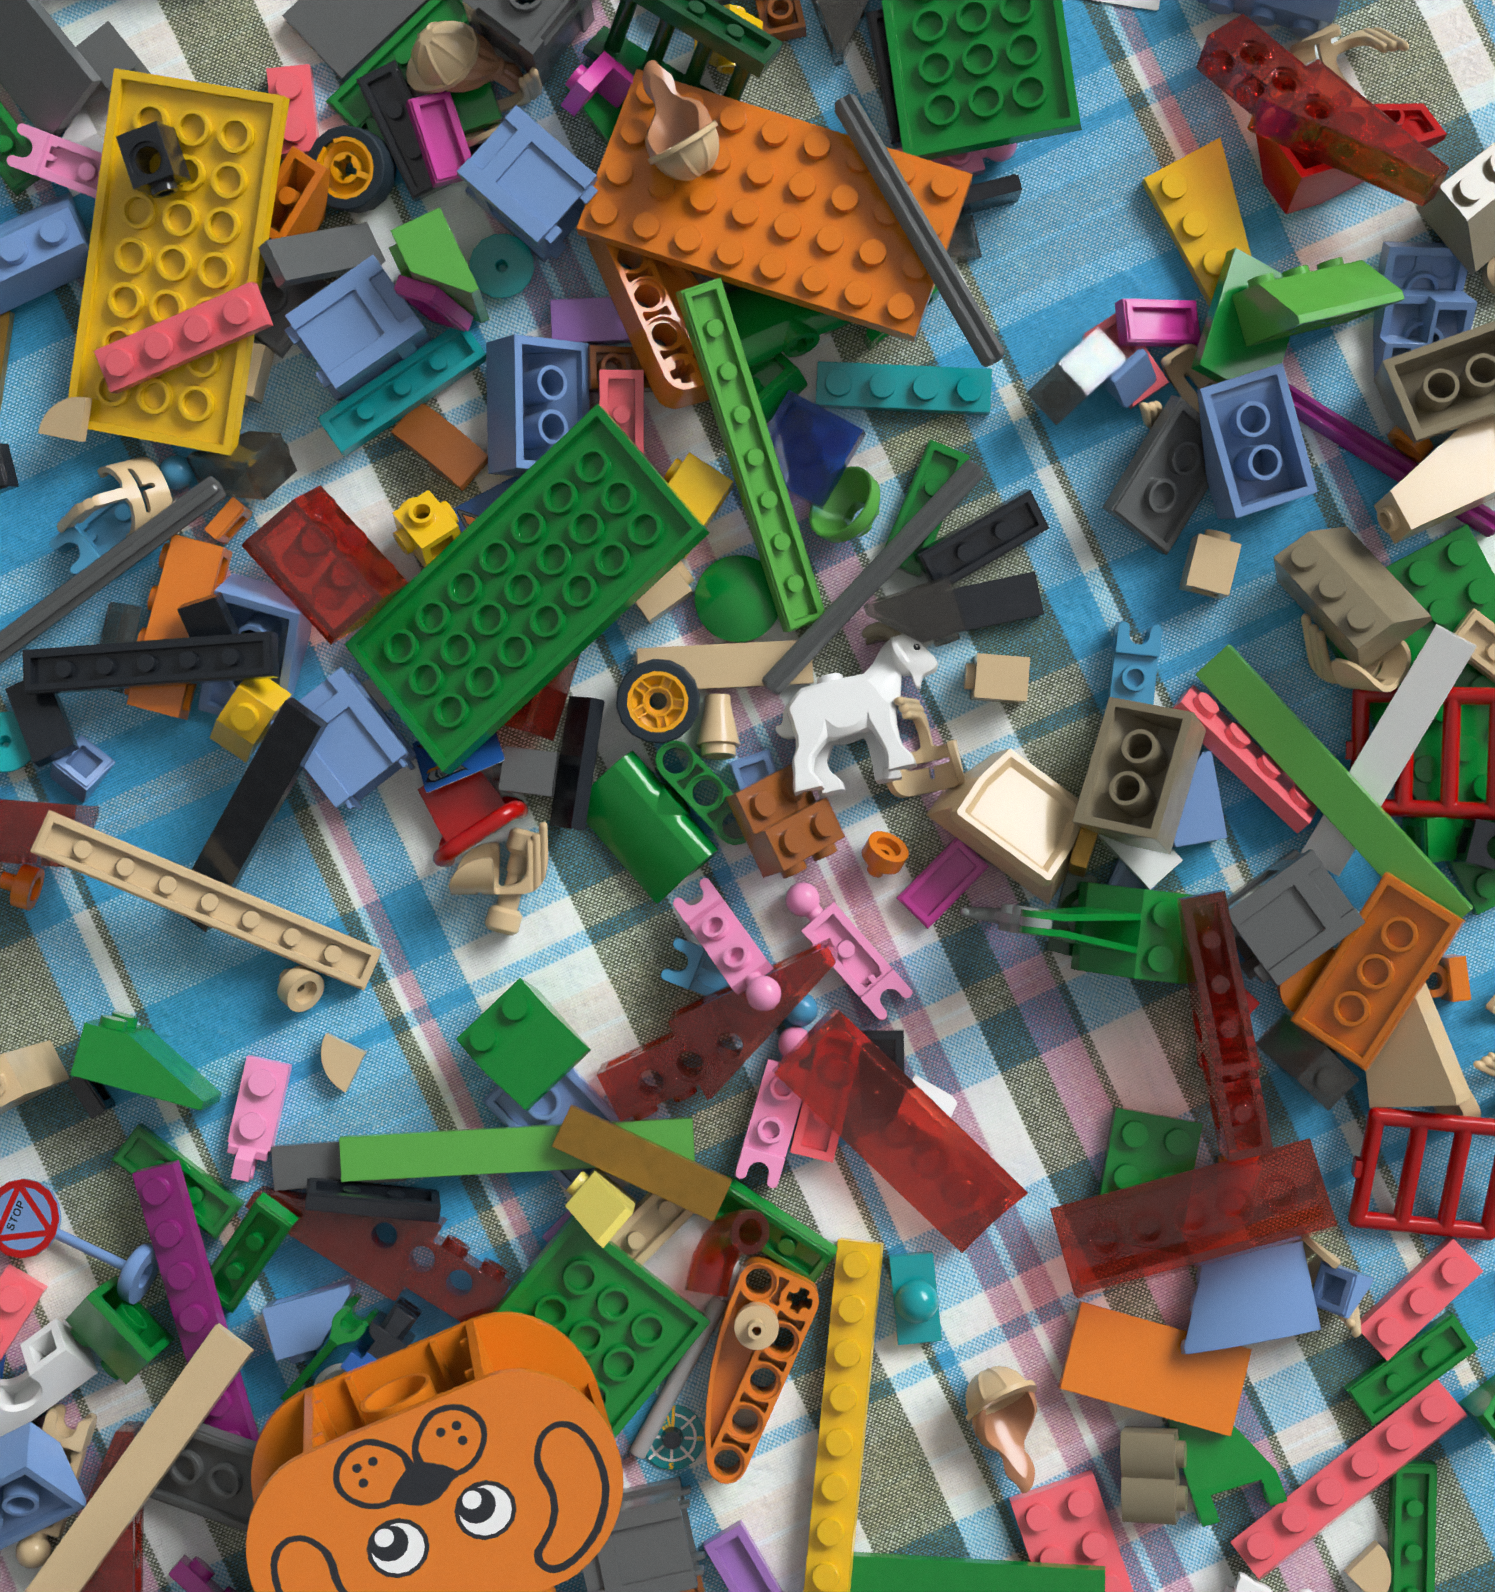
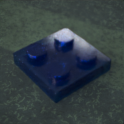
(812, 447)

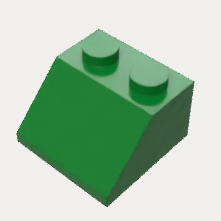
(523, 1044)
(118, 1331)

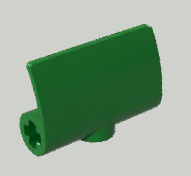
(776, 326)
(647, 827)

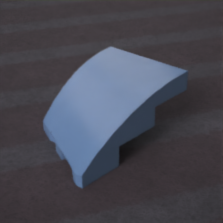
(1433, 299)
(1251, 1300)

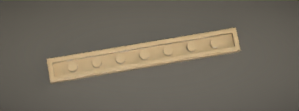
(205, 900)
(144, 1463)

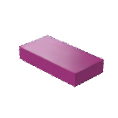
(439, 136)
(433, 303)
(1157, 322)
(942, 882)

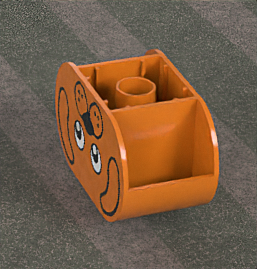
(439, 1469)

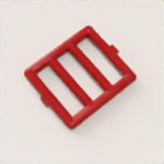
(1448, 806)
(1402, 1220)

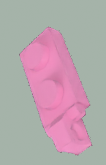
(257, 1113)

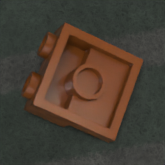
(784, 826)

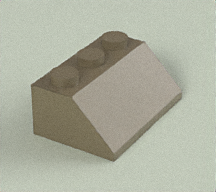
(1466, 211)
(1441, 384)
(1348, 594)
(1140, 774)

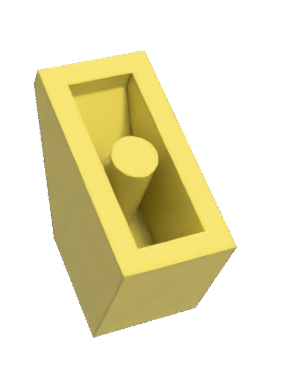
(599, 1204)

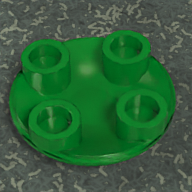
(735, 599)

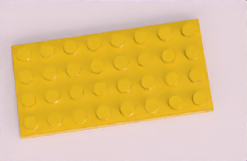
(178, 252)

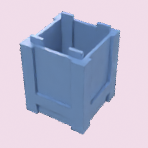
(529, 184)
(356, 329)
(358, 744)

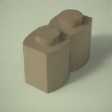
(1151, 1475)

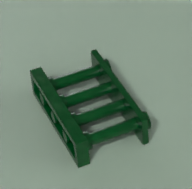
(703, 20)

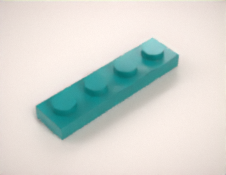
(903, 388)
(402, 389)

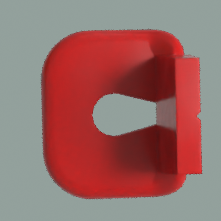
(468, 814)

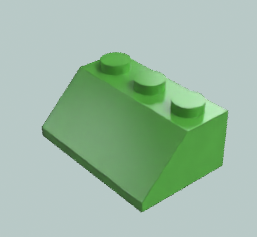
(431, 255)
(1311, 299)

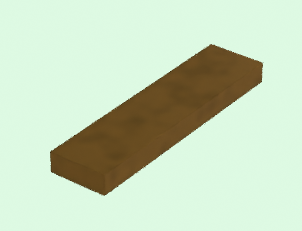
(642, 1162)

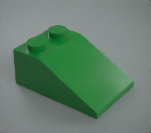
(139, 1061)

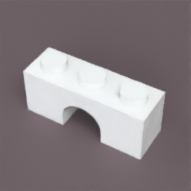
(54, 1370)

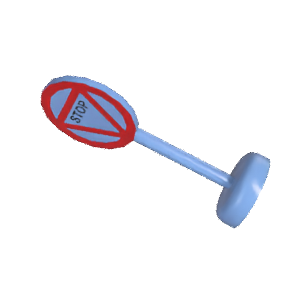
(33, 1220)

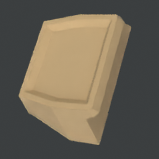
(1013, 820)

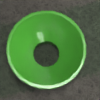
(853, 491)

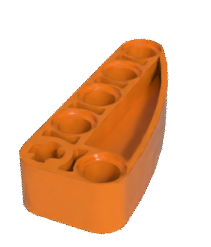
(669, 369)
(733, 1364)

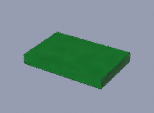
(1222, 345)

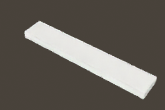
(1397, 734)

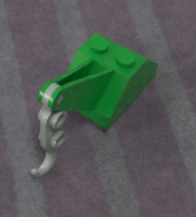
(1115, 930)

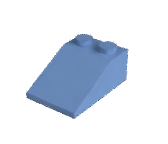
(1253, 443)
(261, 608)

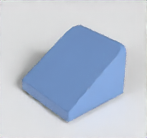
(1131, 378)
(82, 769)
(1340, 1289)

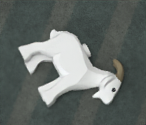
(855, 709)

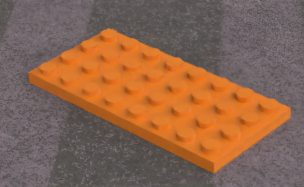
(776, 213)

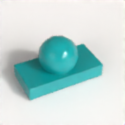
(915, 1297)

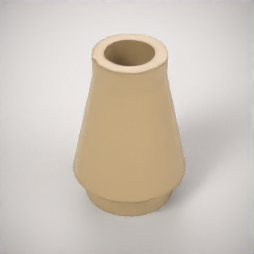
(718, 730)

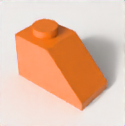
(299, 195)

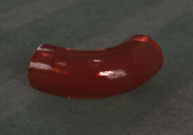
(722, 1246)

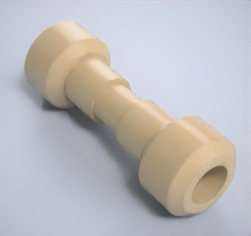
(505, 915)

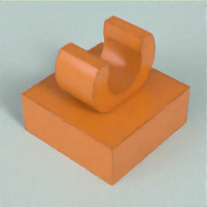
(1452, 979)

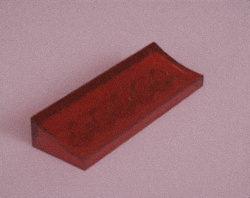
(898, 1129)
(1193, 1219)

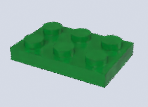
(1147, 1148)

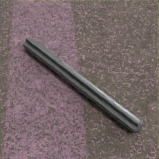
(919, 230)
(110, 566)
(873, 577)

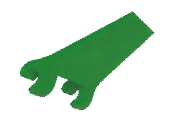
(345, 1328)
(1221, 1464)

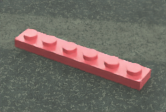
(1348, 1479)

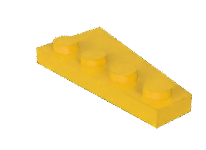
(1199, 212)

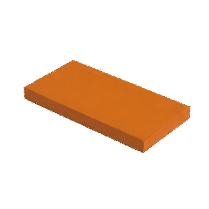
(1377, 971)
(1143, 1369)

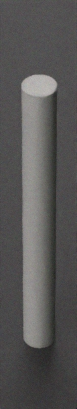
(676, 1382)

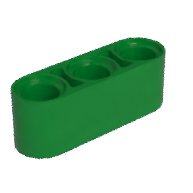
(687, 780)

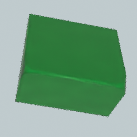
(1433, 836)

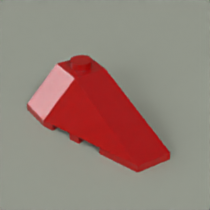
(1304, 182)

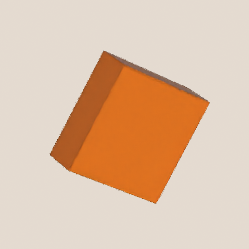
(228, 521)

